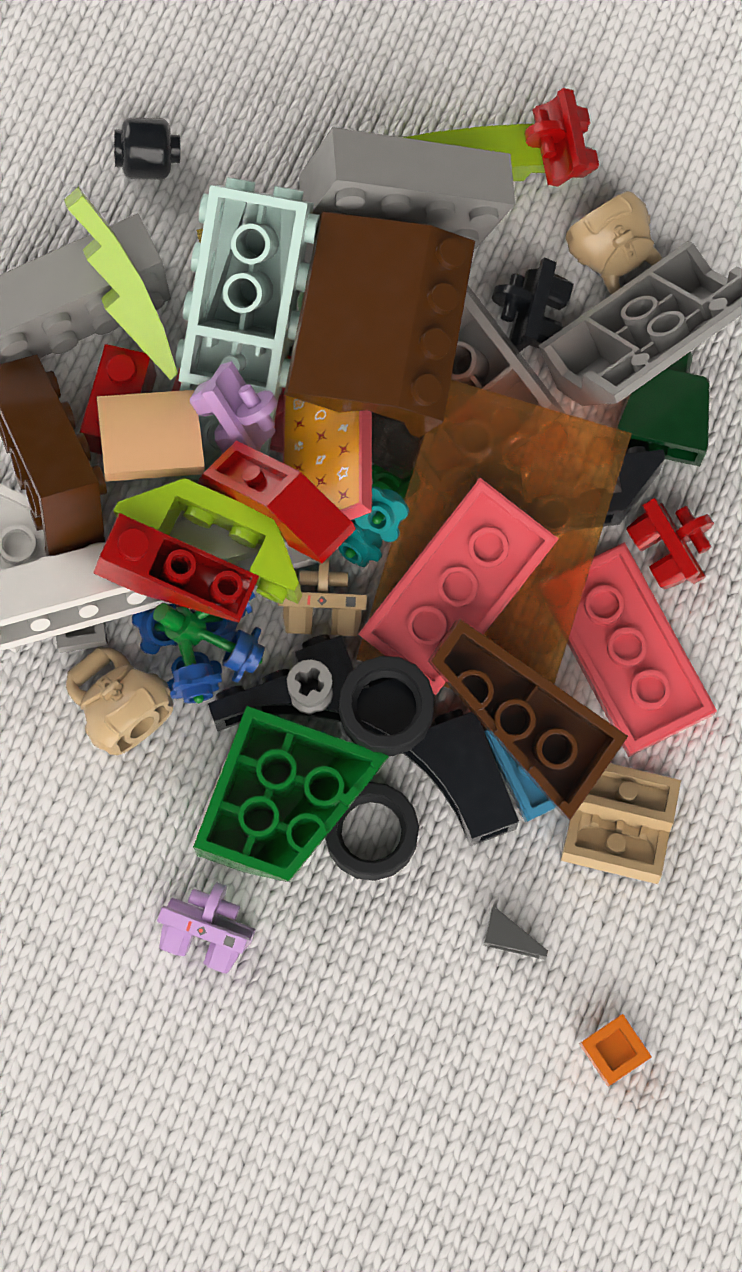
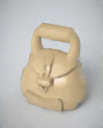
(614, 239)
(120, 705)

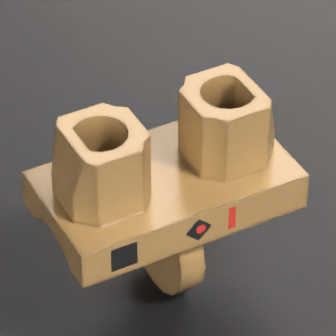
(345, 607)

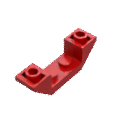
(283, 494)

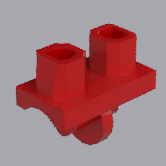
(559, 136)
(658, 526)

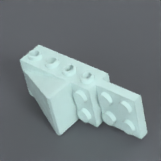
(245, 291)

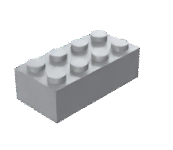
(410, 182)
(59, 295)

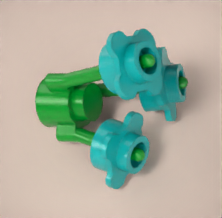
(382, 522)

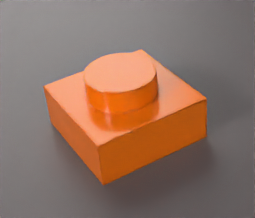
(615, 1050)

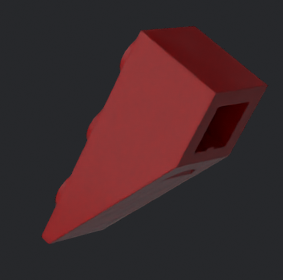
(173, 571)

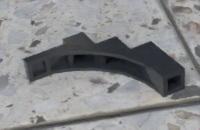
(451, 754)

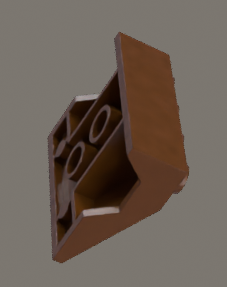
(381, 319)

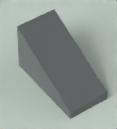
(508, 936)

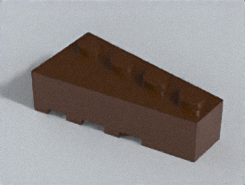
(50, 457)
(536, 722)

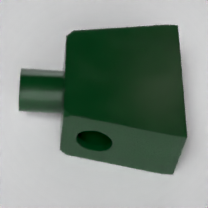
(671, 414)

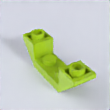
(204, 507)

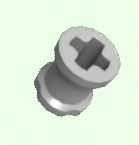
(304, 673)

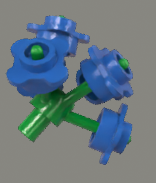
(193, 672)

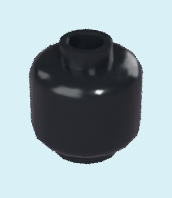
(146, 148)

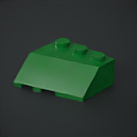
(280, 795)

